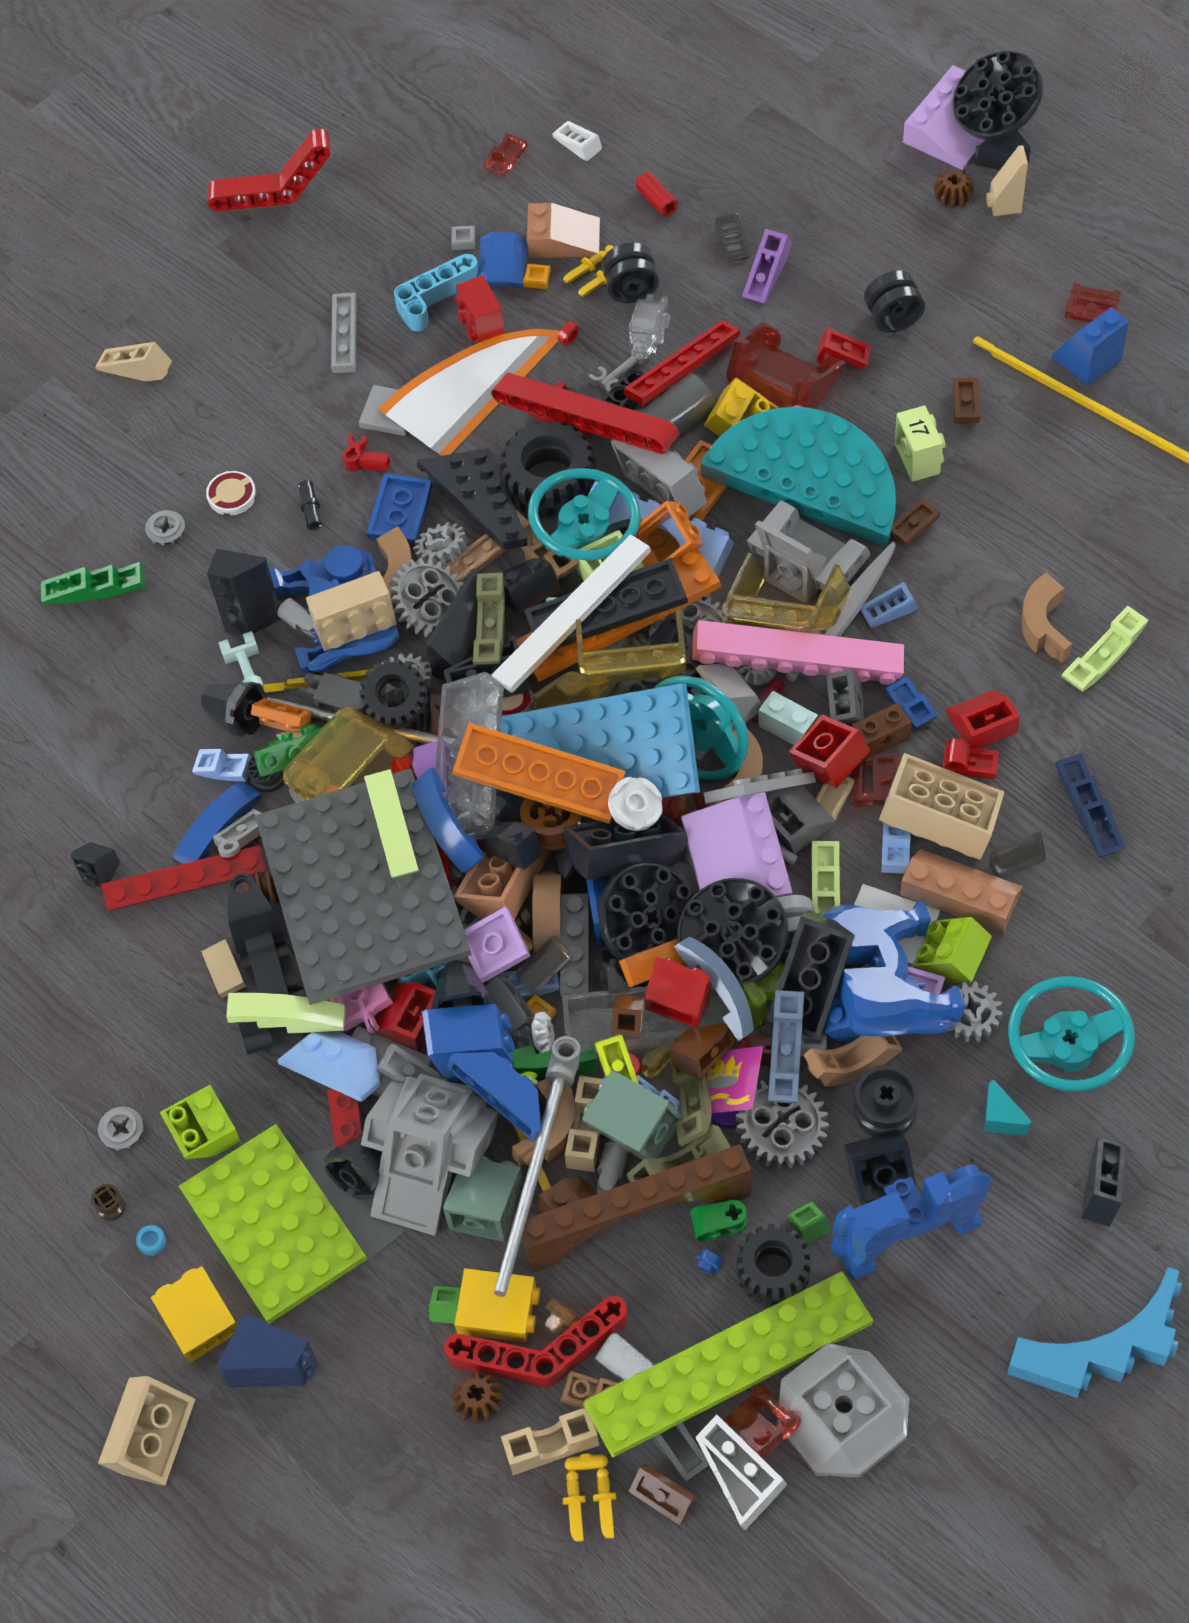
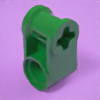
(716, 1221)

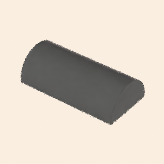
(682, 404)

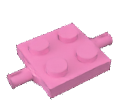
(363, 1005)

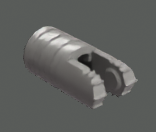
(296, 616)
(611, 1166)

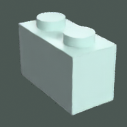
(785, 718)

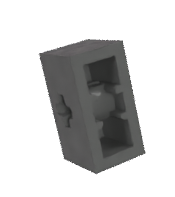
(845, 697)

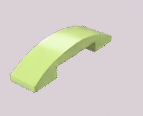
(1107, 650)

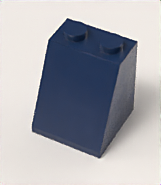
(265, 1356)

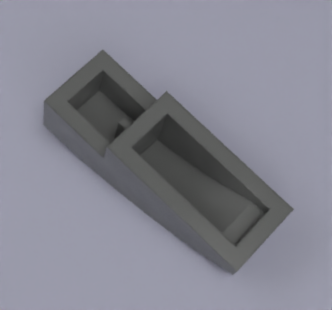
(681, 1451)

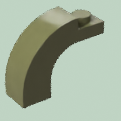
(703, 1146)

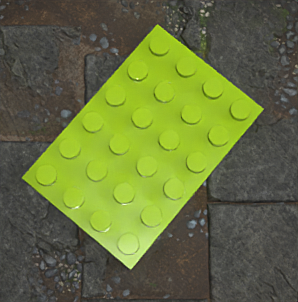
(272, 1223)

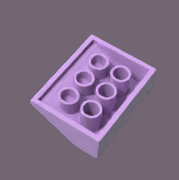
(934, 126)
(737, 842)

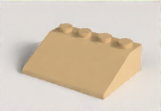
(942, 806)

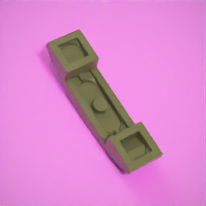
(490, 619)
(694, 1106)

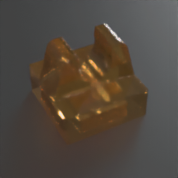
(560, 1316)

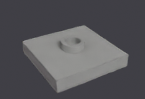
(376, 420)

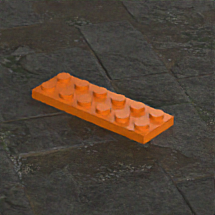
(536, 772)

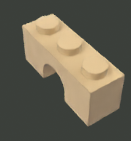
(583, 1140)
(532, 1449)

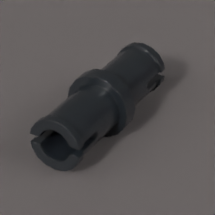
(310, 505)

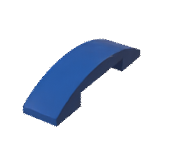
(215, 818)
(443, 823)

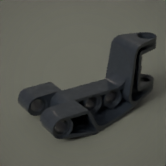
(264, 956)

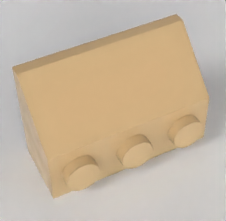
(147, 1430)

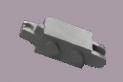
(335, 692)
(509, 1001)

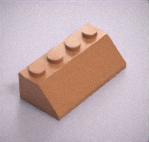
(497, 885)
(960, 890)

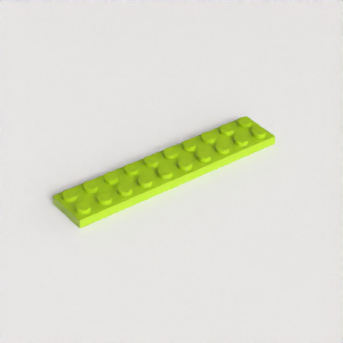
(726, 1364)

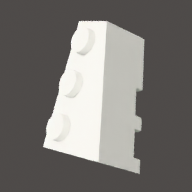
(740, 1471)

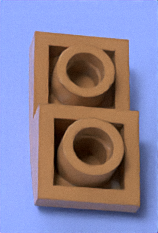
(581, 1387)

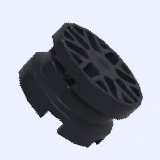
(264, 783)

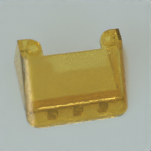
(341, 753)

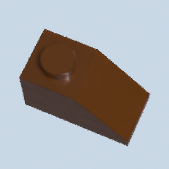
(701, 1048)
(563, 1193)

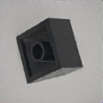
(530, 585)
(878, 1164)

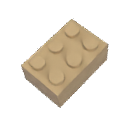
(351, 611)

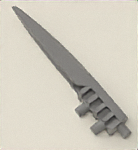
(859, 593)

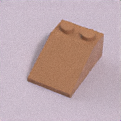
(561, 232)

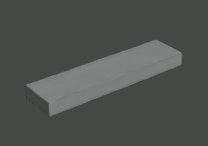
(343, 333)

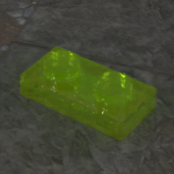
(757, 1002)

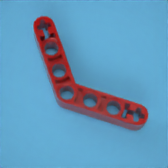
(273, 188)
(536, 1359)

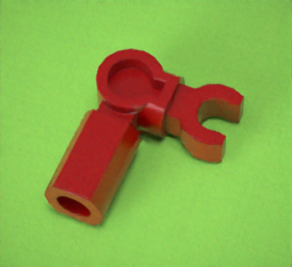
(355, 459)

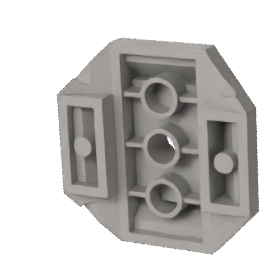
(839, 1441)

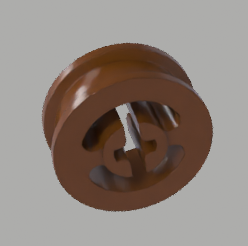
(549, 825)

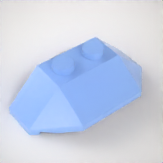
(335, 1062)

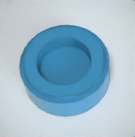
(151, 1240)

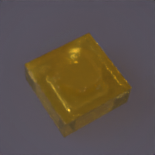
(655, 1060)

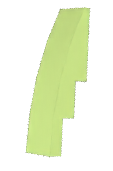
(391, 824)
(825, 876)
(285, 1011)

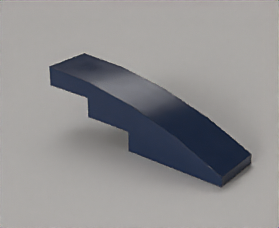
(1089, 805)

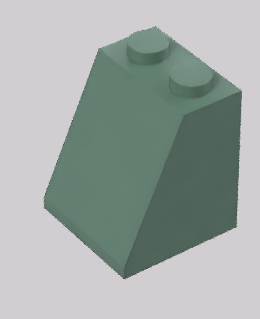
(632, 1116)
(485, 1200)

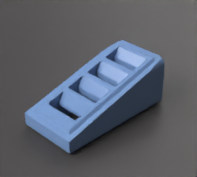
(892, 595)

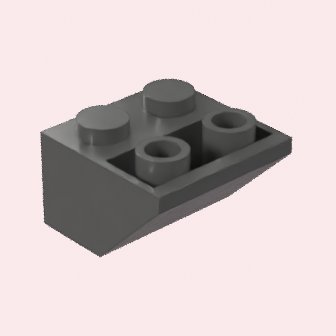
(798, 817)

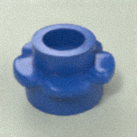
(708, 1262)

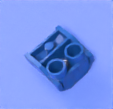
(503, 259)

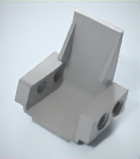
(800, 555)
(424, 1136)

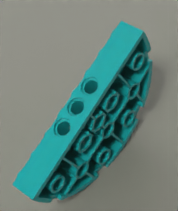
(812, 464)

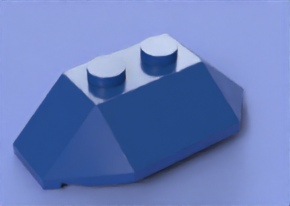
(501, 1087)

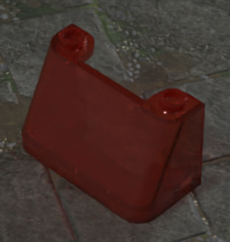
(778, 374)

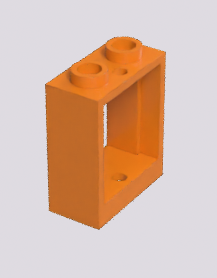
(680, 517)

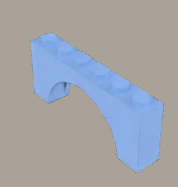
(716, 542)

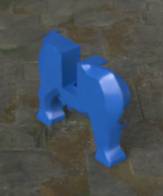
(312, 577)
(884, 996)
(905, 1214)

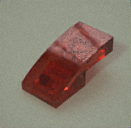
(506, 155)

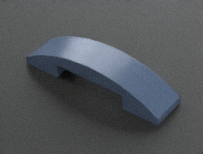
(724, 982)
(786, 1046)

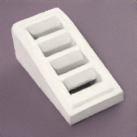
(580, 141)

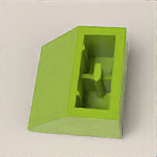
(953, 949)
(200, 1125)

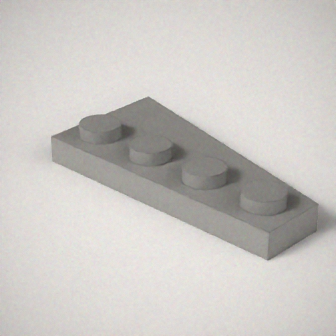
(761, 784)

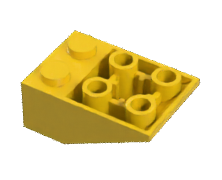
(734, 405)

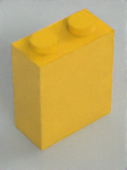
(195, 1313)
(496, 1317)

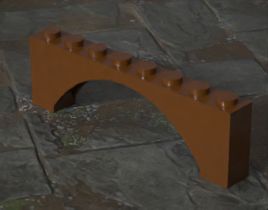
(710, 1178)

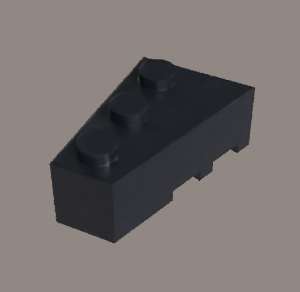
(467, 668)

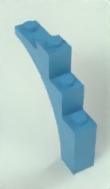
(1111, 1355)

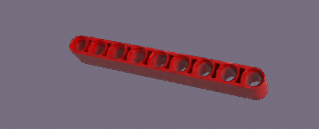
(585, 413)

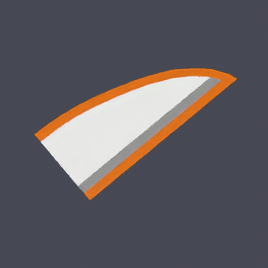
(456, 396)

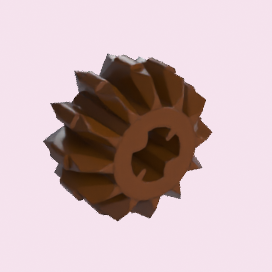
(953, 187)
(468, 1405)

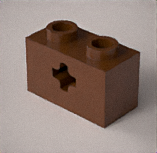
(885, 728)

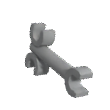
(607, 382)

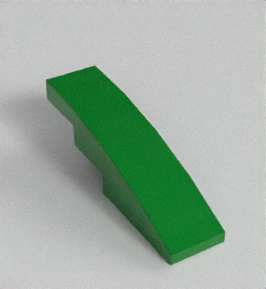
(98, 584)
(527, 1060)

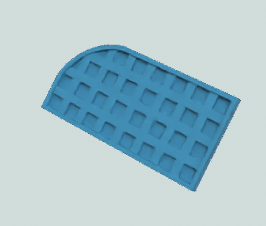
(635, 731)

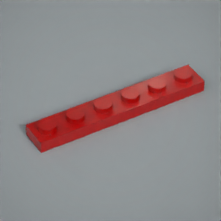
(682, 363)
(181, 878)

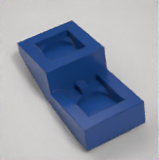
(914, 705)

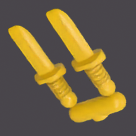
(589, 265)
(604, 1497)

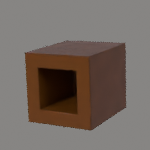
(628, 1015)

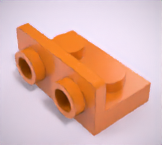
(281, 715)

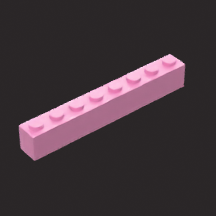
(796, 651)

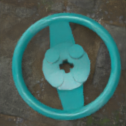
(584, 517)
(713, 726)
(1086, 1031)

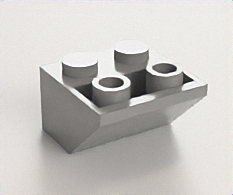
(734, 686)

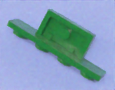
(283, 749)

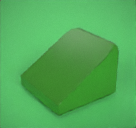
(809, 1222)
(444, 1304)

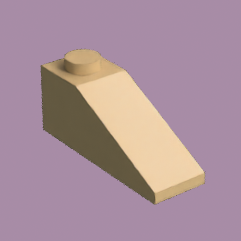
(1008, 185)
(138, 362)

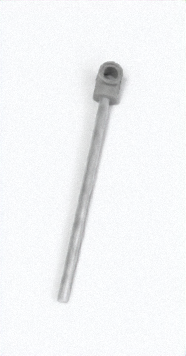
(560, 1074)

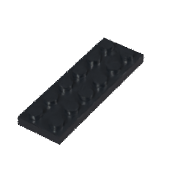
(635, 598)

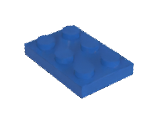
(401, 504)

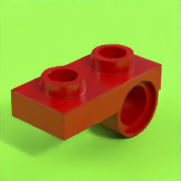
(970, 761)
(344, 1116)

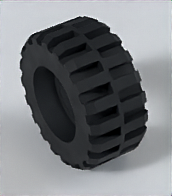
(543, 444)

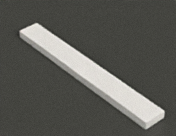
(576, 606)

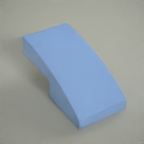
(221, 766)
(895, 850)

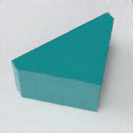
(1003, 1114)

